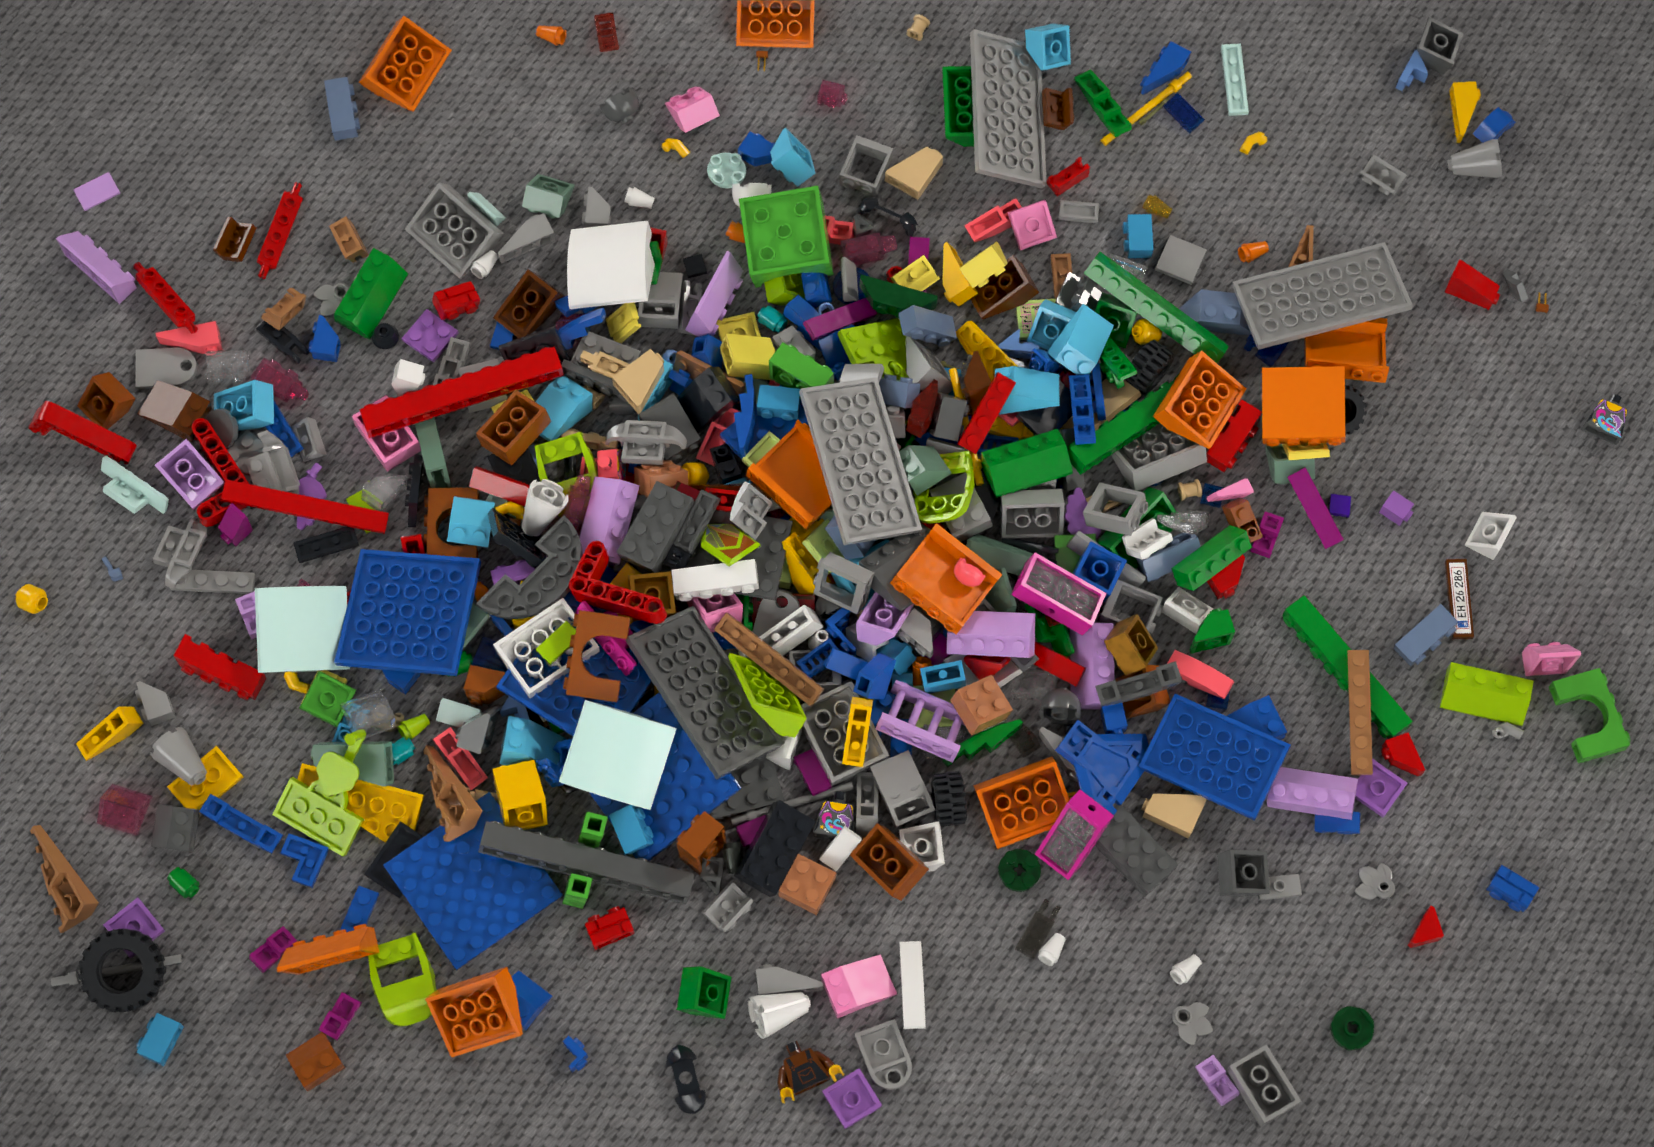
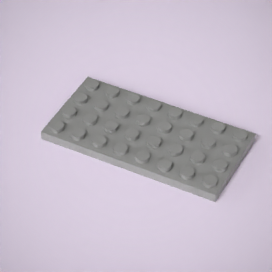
(1007, 110)
(1322, 295)
(860, 461)

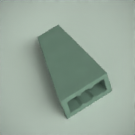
(433, 454)
(999, 554)
(372, 759)

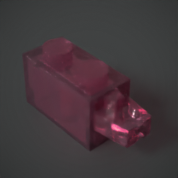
(867, 248)
(284, 382)
(578, 501)

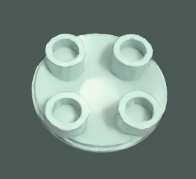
(726, 169)

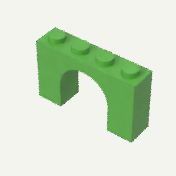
(1593, 688)
(590, 835)

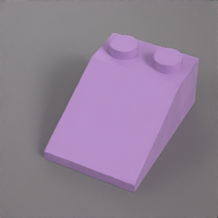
(189, 474)

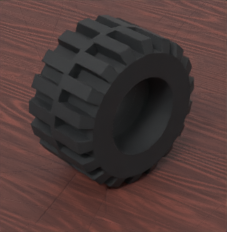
(1151, 366)
(1353, 409)
(949, 798)

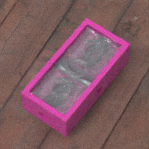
(1058, 594)
(1074, 834)

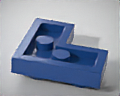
(310, 858)

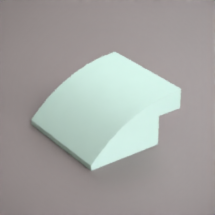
(299, 627)
(617, 754)

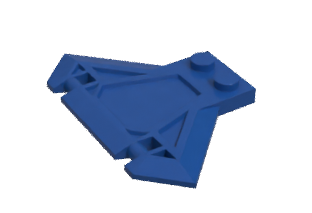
(1104, 762)

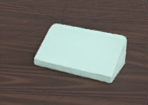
(485, 208)
(455, 713)

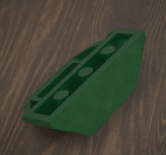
(894, 298)

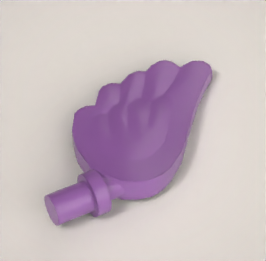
(310, 487)
(1075, 516)

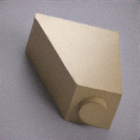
(915, 172)
(639, 379)
(1174, 811)

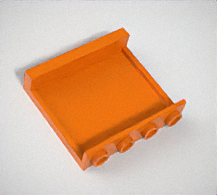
(1356, 347)
(1303, 405)
(793, 476)
(931, 581)

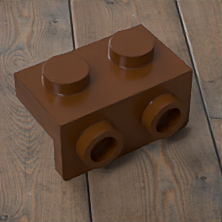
(1057, 108)
(234, 240)

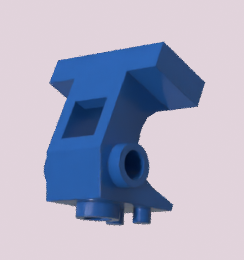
(552, 771)

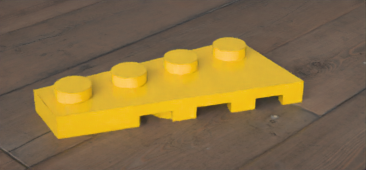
(974, 339)

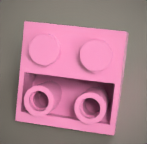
(692, 108)

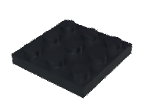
(512, 535)

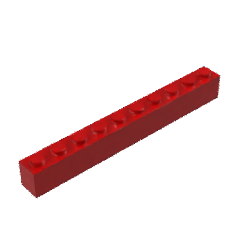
(461, 392)

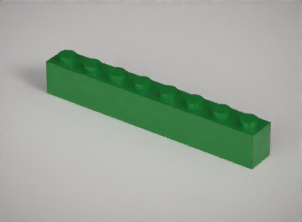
(1154, 308)
(1119, 431)
(1332, 651)

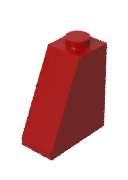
(1472, 286)

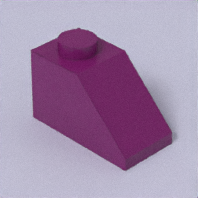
(234, 526)

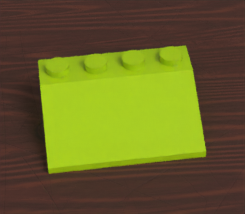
(769, 697)

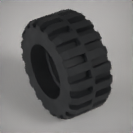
(92, 964)

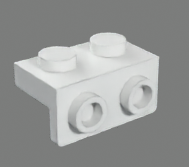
(1146, 540)

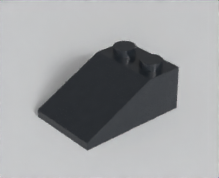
(707, 398)

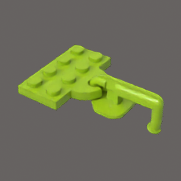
(877, 344)
(322, 806)

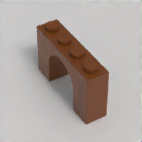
(439, 506)
(580, 680)

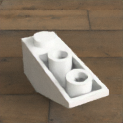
(407, 377)

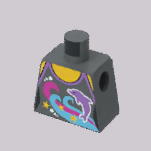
(1607, 420)
(834, 817)

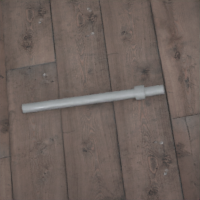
(753, 814)
(72, 977)

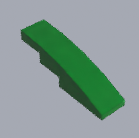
(1102, 103)
(988, 739)

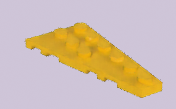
(378, 805)

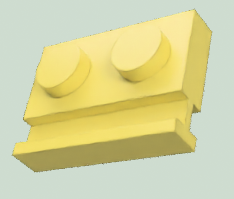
(917, 275)
(623, 322)

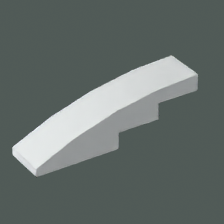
(912, 985)

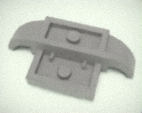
(645, 440)
(274, 466)
(179, 550)

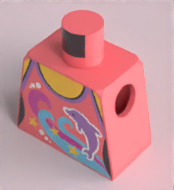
(610, 464)

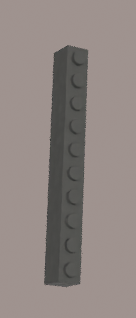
(577, 858)

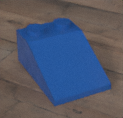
(1261, 716)

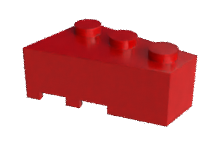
(1234, 437)

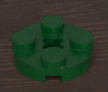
(1009, 876)
(1353, 1016)

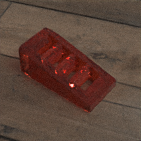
(610, 42)

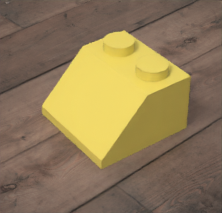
(984, 265)

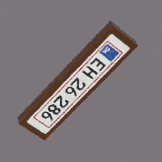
(1459, 597)

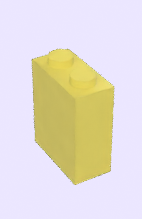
(747, 355)

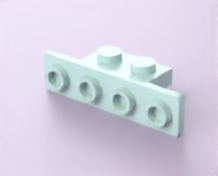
(130, 489)

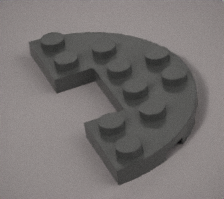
(545, 584)

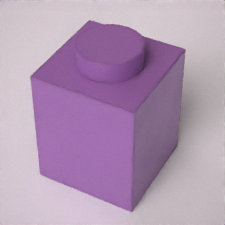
(1397, 508)

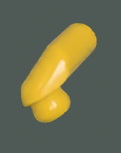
(1250, 140)
(675, 144)
(512, 508)
(294, 683)

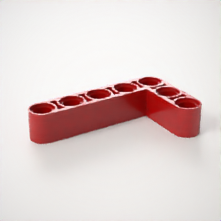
(81, 430)
(224, 471)
(609, 593)

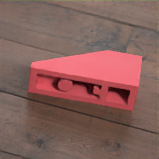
(205, 339)

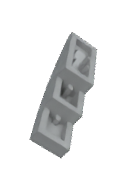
(454, 359)

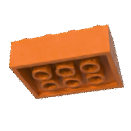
(775, 23)
(405, 64)
(1200, 401)
(1022, 801)
(329, 951)
(477, 1012)

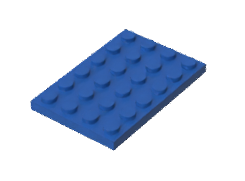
(1214, 756)

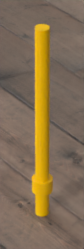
(1173, 86)
(958, 393)

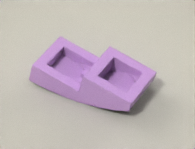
(247, 609)
(1217, 1080)

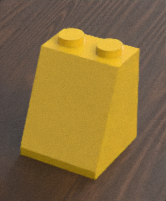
(520, 795)

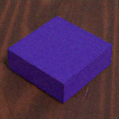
(1339, 505)

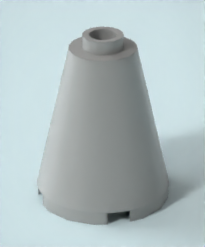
(1477, 161)
(179, 756)

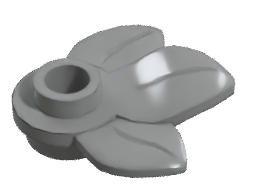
(330, 297)
(1373, 880)
(1195, 1023)

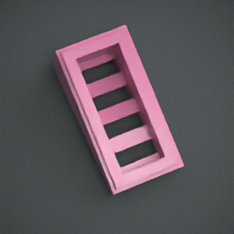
(1237, 490)

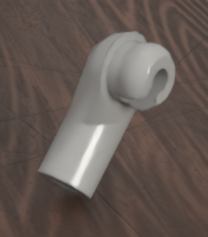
(1506, 729)

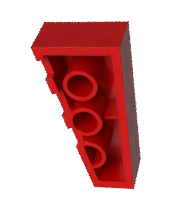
(218, 669)

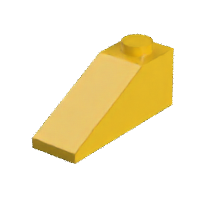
(1463, 102)
(953, 280)
(800, 564)
(110, 731)
(857, 731)

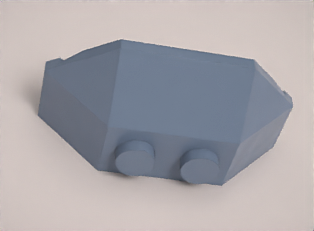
(1217, 312)

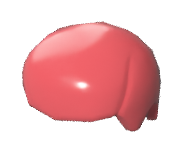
(968, 574)

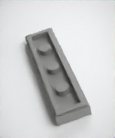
(1128, 575)

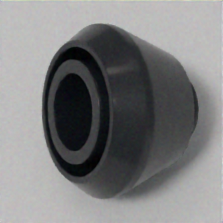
(385, 336)

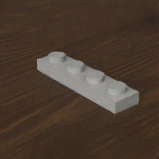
(217, 582)

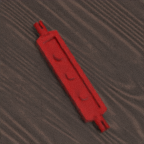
(279, 230)
(165, 297)

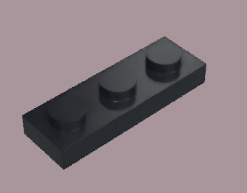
(325, 544)

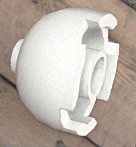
(749, 190)

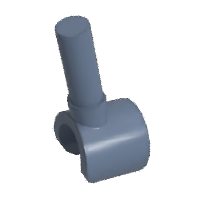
(115, 574)

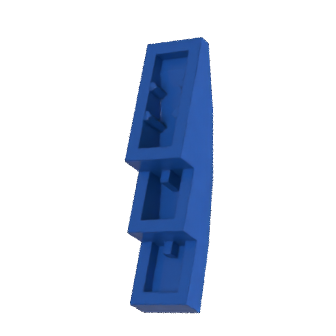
(580, 327)
(1082, 409)
(746, 419)

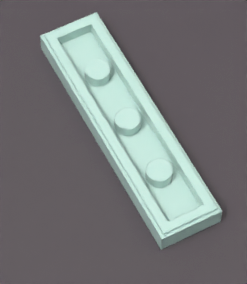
(1234, 79)

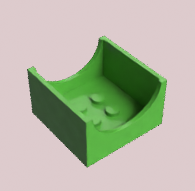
(785, 234)

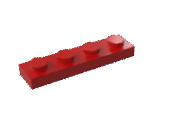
(986, 413)

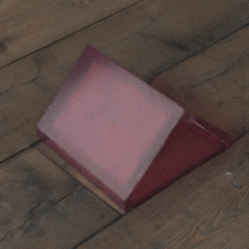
(123, 809)

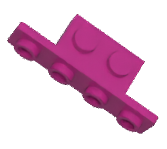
(613, 646)

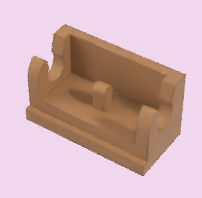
(348, 239)
(285, 309)

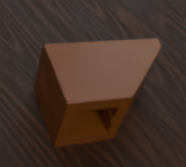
(1241, 516)

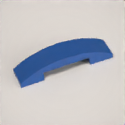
(240, 824)

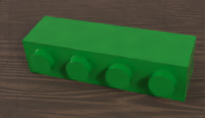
(1211, 558)

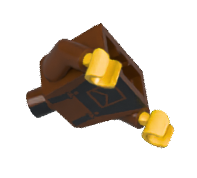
(804, 1071)

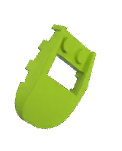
(561, 449)
(951, 506)
(405, 1000)

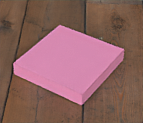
(1032, 225)

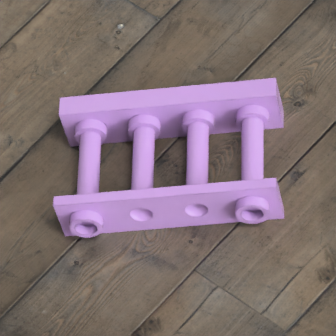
(916, 736)

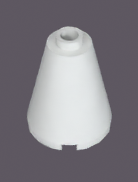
(542, 506)
(776, 1011)

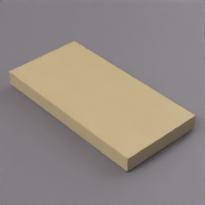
(1114, 401)

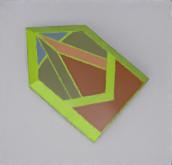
(727, 542)

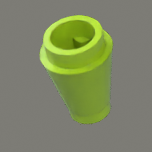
(412, 727)

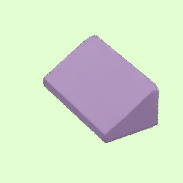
(96, 191)

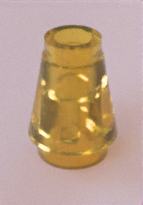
(1156, 206)

